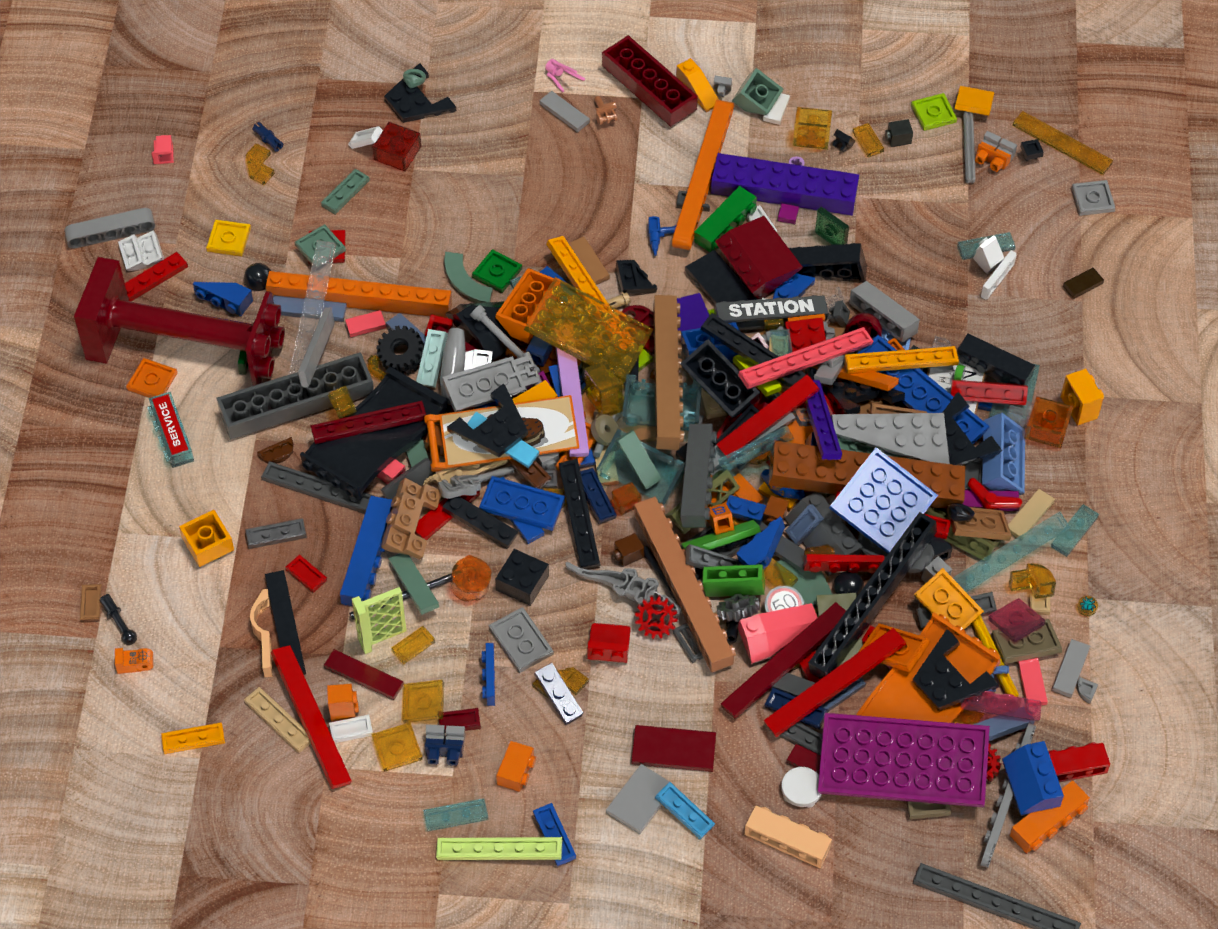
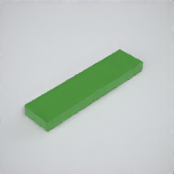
(713, 541)

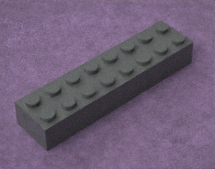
(287, 400)

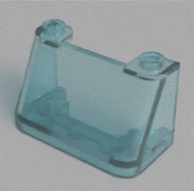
(640, 403)
(616, 466)

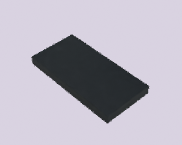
(718, 279)

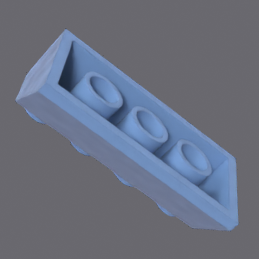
(1007, 468)

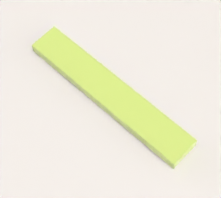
(500, 848)

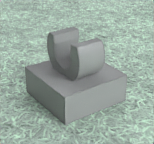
(722, 84)

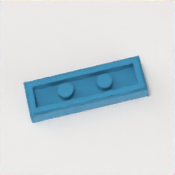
(685, 810)

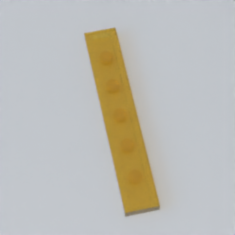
(1062, 143)

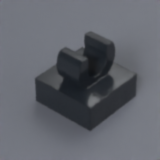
(844, 139)
(1031, 149)

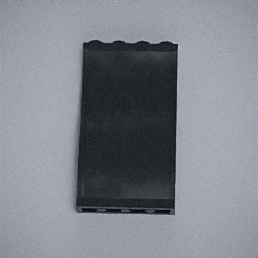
(358, 459)

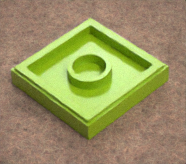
(934, 111)

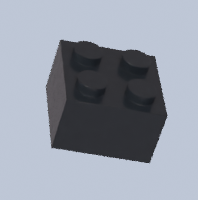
(522, 577)

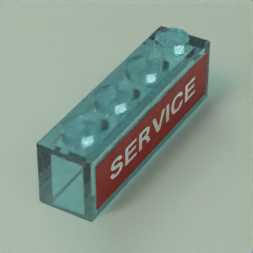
(171, 430)

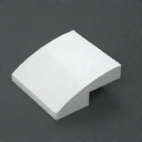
(141, 251)

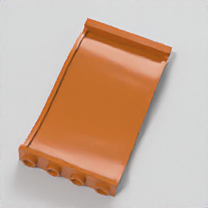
(902, 699)

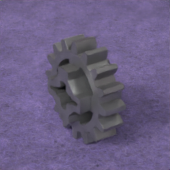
(738, 607)

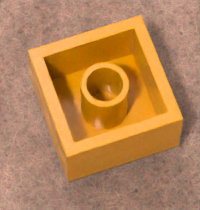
(1083, 394)
(206, 538)

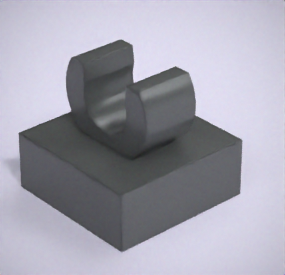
(840, 314)

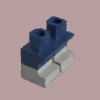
(438, 747)

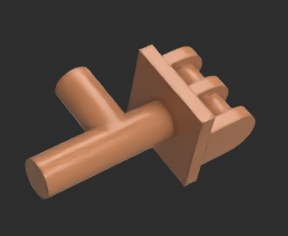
(606, 111)

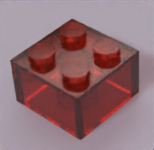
(397, 146)

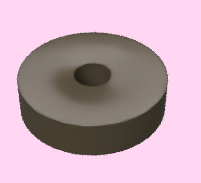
(604, 429)

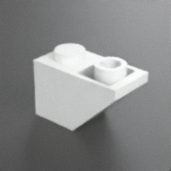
(988, 254)

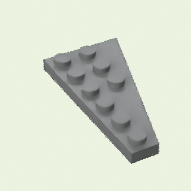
(903, 434)

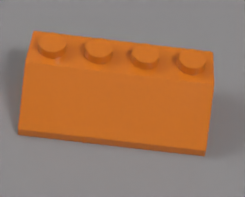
(522, 303)

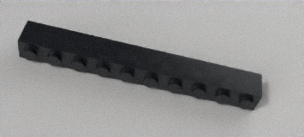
(873, 596)

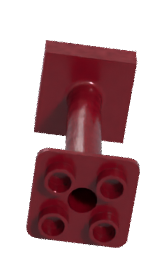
(107, 309)

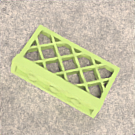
(364, 621)

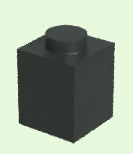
(899, 133)

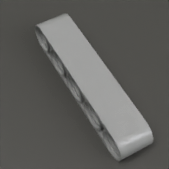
(109, 228)

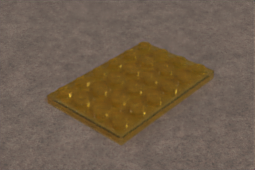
(588, 328)

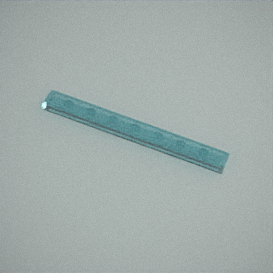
(1012, 552)

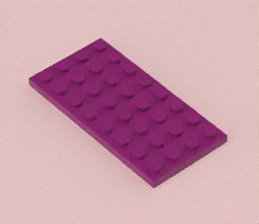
(904, 760)

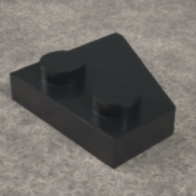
(632, 278)

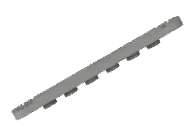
(1003, 803)

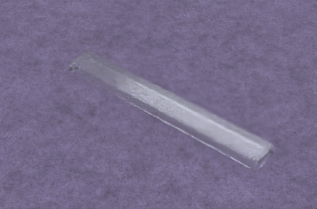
(313, 300)

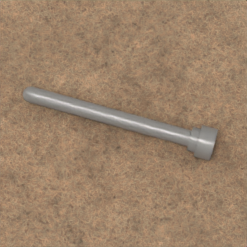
(480, 314)

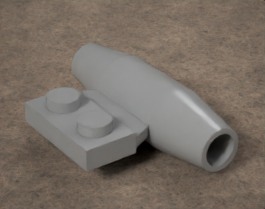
(457, 359)

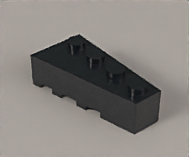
(831, 261)

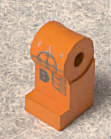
(133, 660)

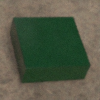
(243, 363)

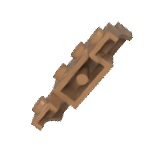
(404, 517)

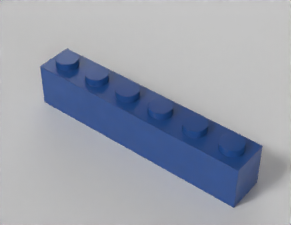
(366, 552)

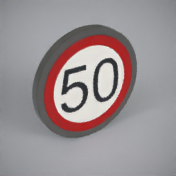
(782, 598)

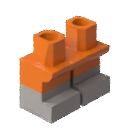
(995, 151)

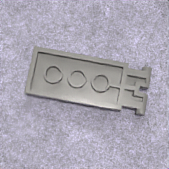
(473, 386)

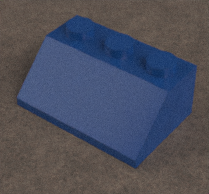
(1033, 778)

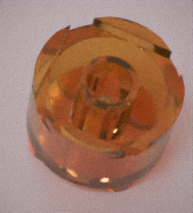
(479, 575)

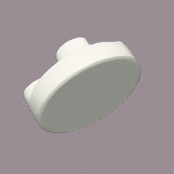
(801, 787)

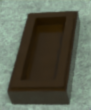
(1083, 283)

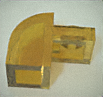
(342, 402)
(1035, 578)

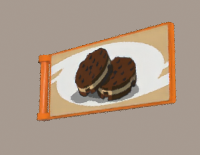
(548, 422)

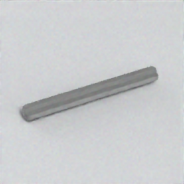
(969, 150)

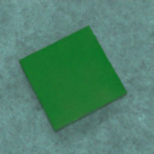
(497, 271)

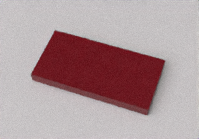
(674, 748)

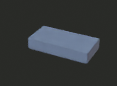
(804, 524)

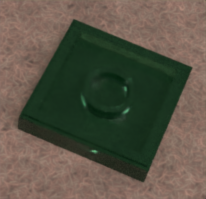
(831, 227)

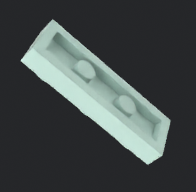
(431, 358)

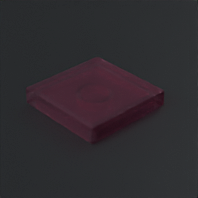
(1016, 620)

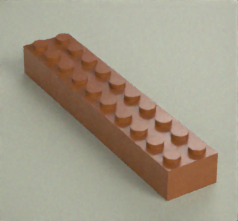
(804, 469)

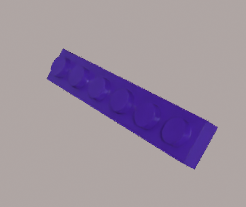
(823, 425)

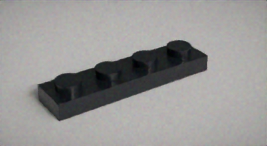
(480, 521)

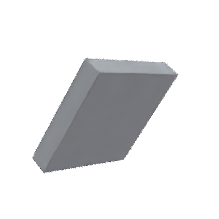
(1093, 197)

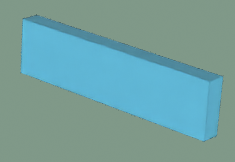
(520, 452)

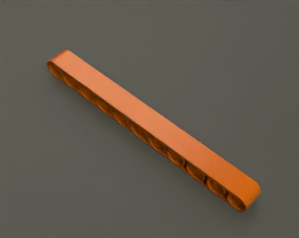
(702, 175)

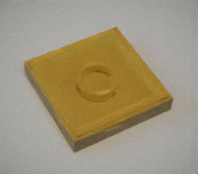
(423, 701)
(397, 747)

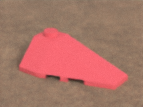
(773, 630)

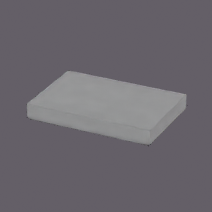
(521, 640)
(636, 801)

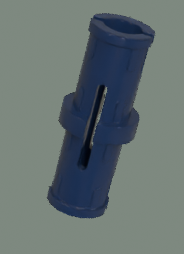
(268, 136)

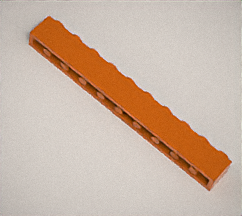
(367, 294)

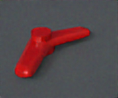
(990, 500)

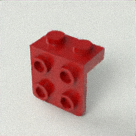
(609, 642)

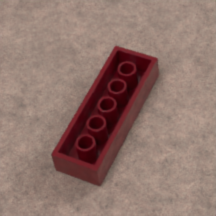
(649, 80)

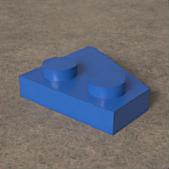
(794, 286)

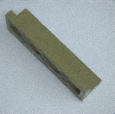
(718, 479)
(976, 546)

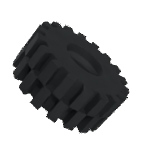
(406, 361)

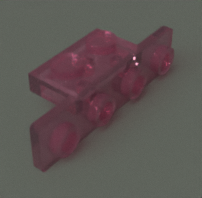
(1004, 705)

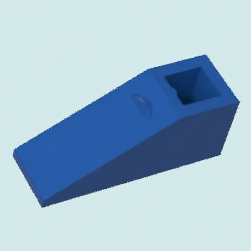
(229, 296)
(763, 545)

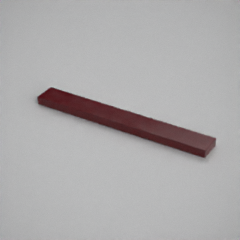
(783, 662)

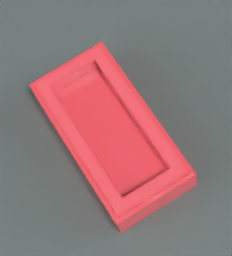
(365, 323)

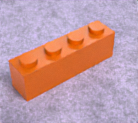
(1042, 824)

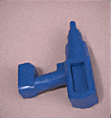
(656, 232)

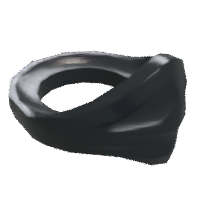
(958, 513)

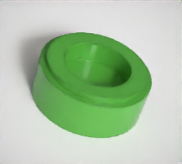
(959, 372)

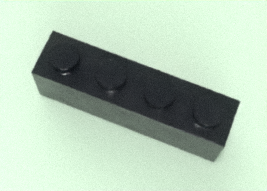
(994, 361)

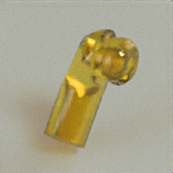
(372, 365)

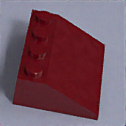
(759, 256)

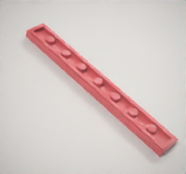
(805, 358)

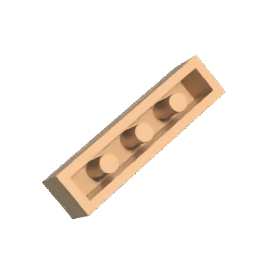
(788, 836)

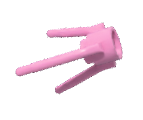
(555, 68)

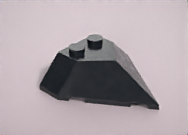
(486, 338)

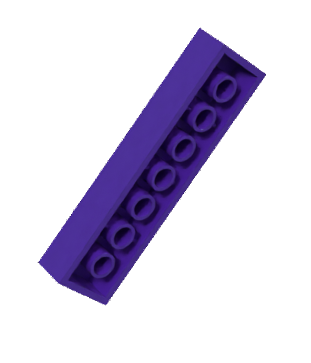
(786, 183)

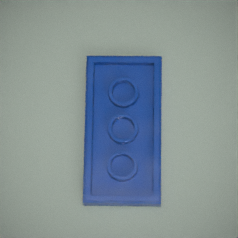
(522, 503)

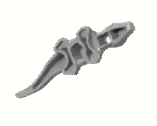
(625, 584)

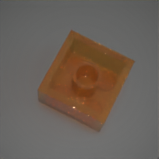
(1048, 422)

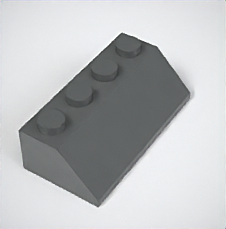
(829, 531)

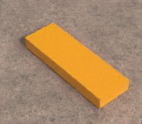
(193, 738)

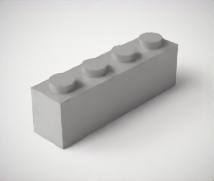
(891, 315)

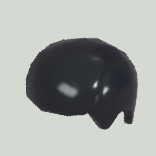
(256, 276)
(848, 583)

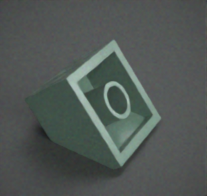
(757, 93)

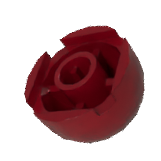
(866, 320)

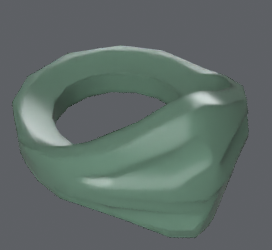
(413, 80)

